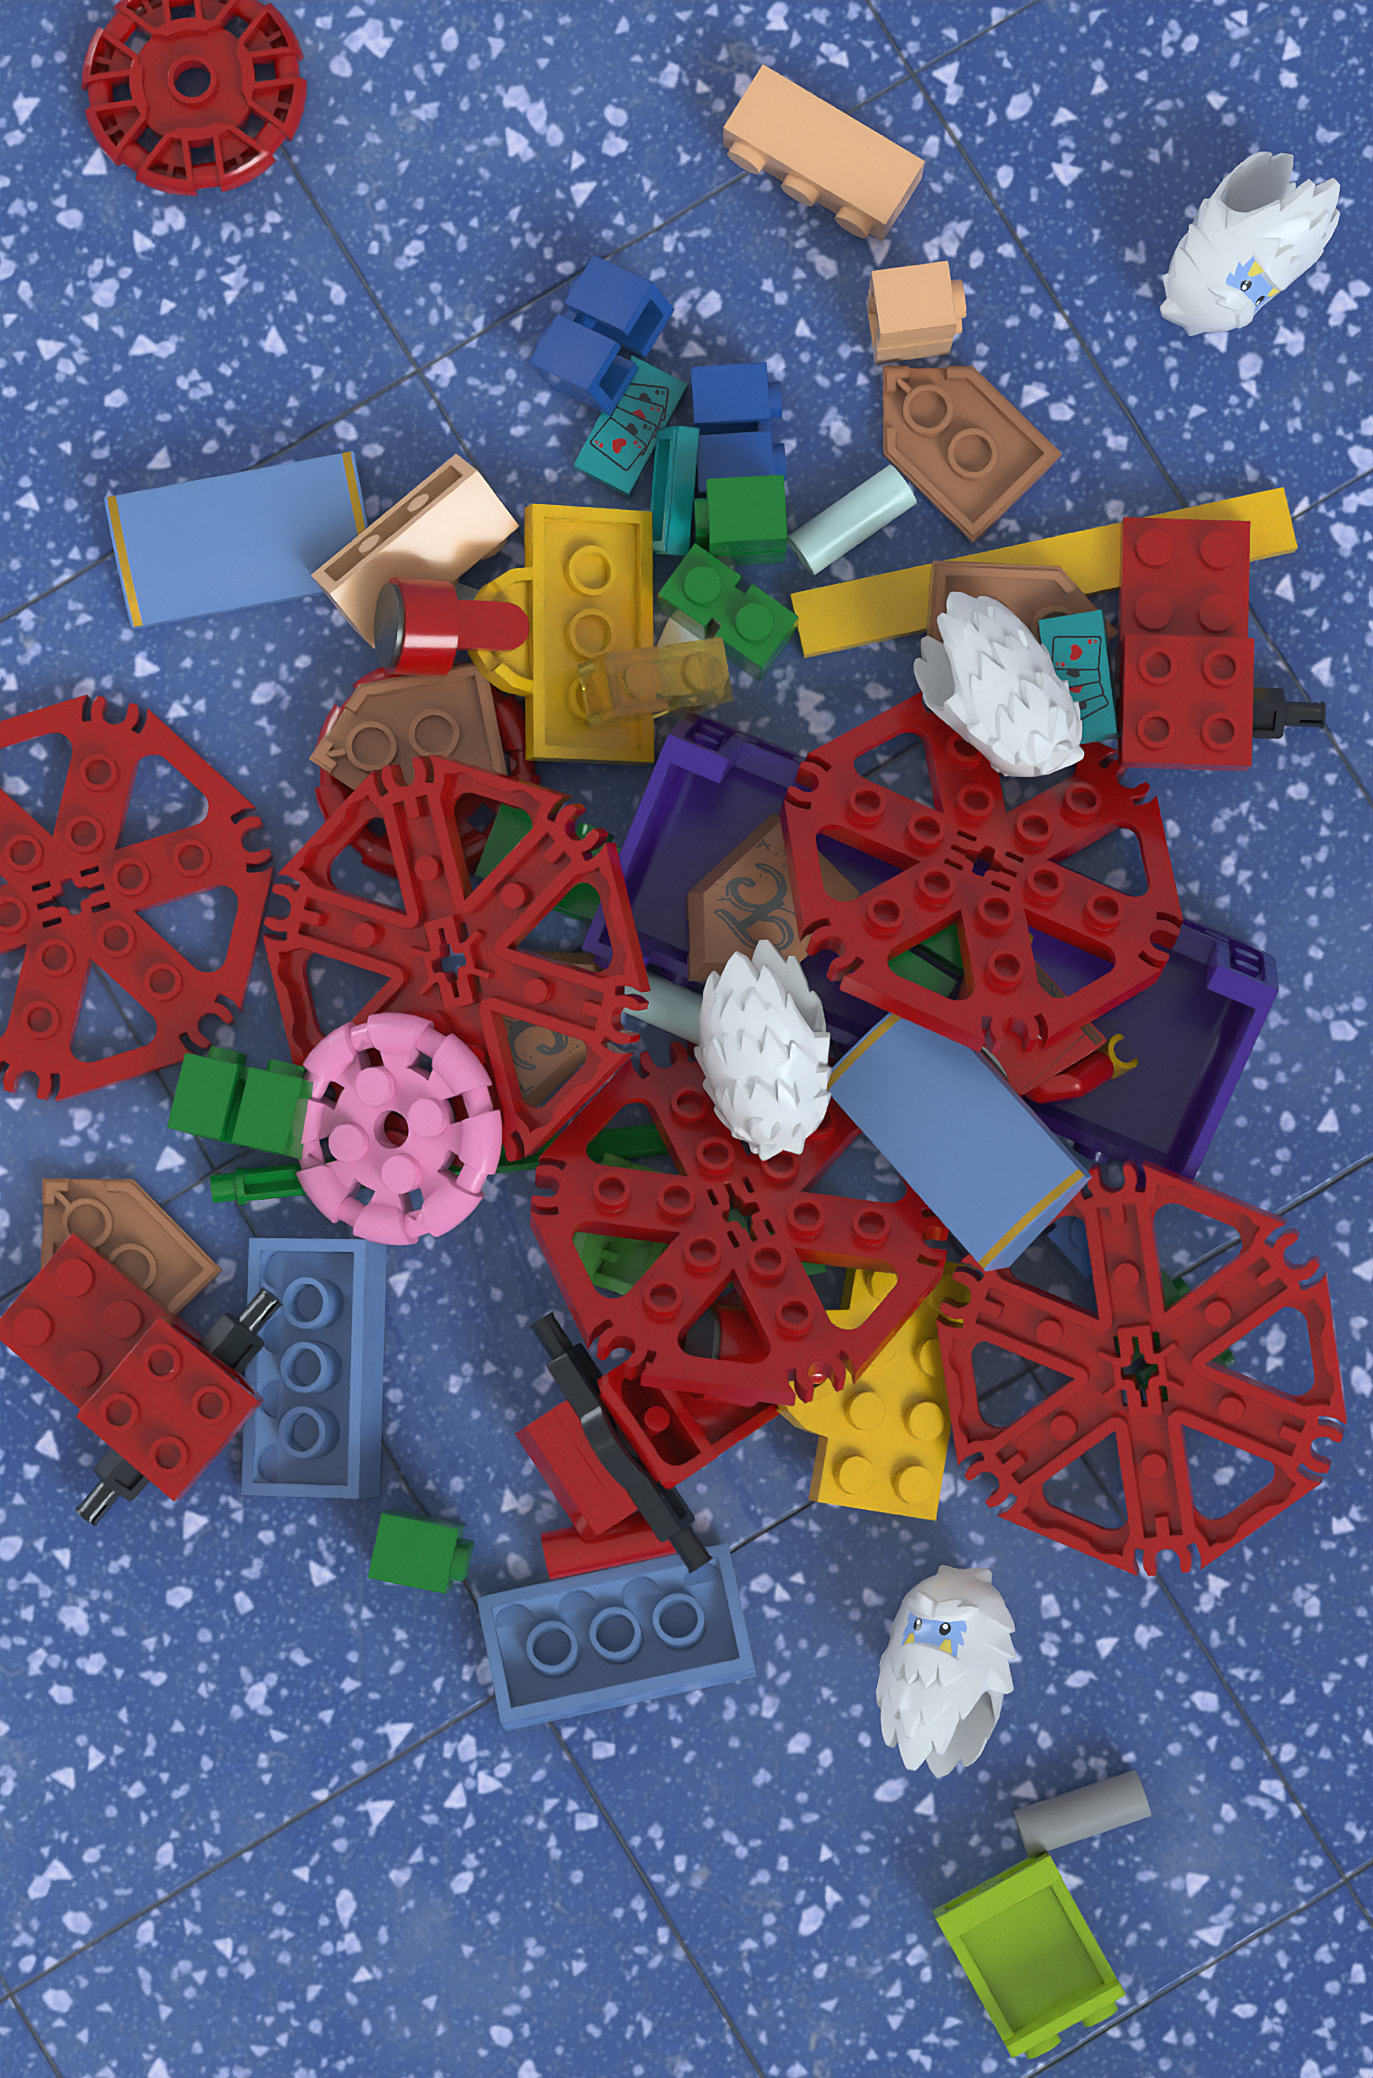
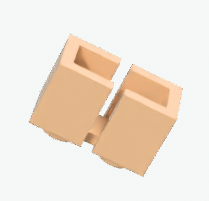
(914, 311)

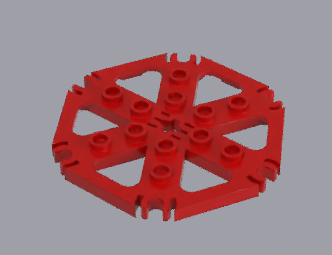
(134, 880)
(989, 910)
(497, 918)
(709, 1253)
(1198, 1390)

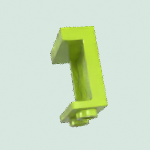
(1030, 1956)

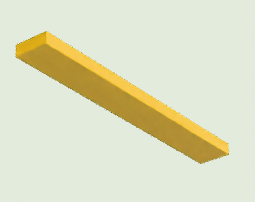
(897, 601)

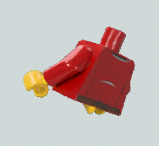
(1062, 1070)

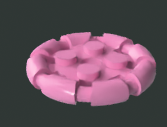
(433, 1137)

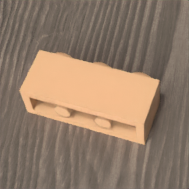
(821, 154)
(426, 535)

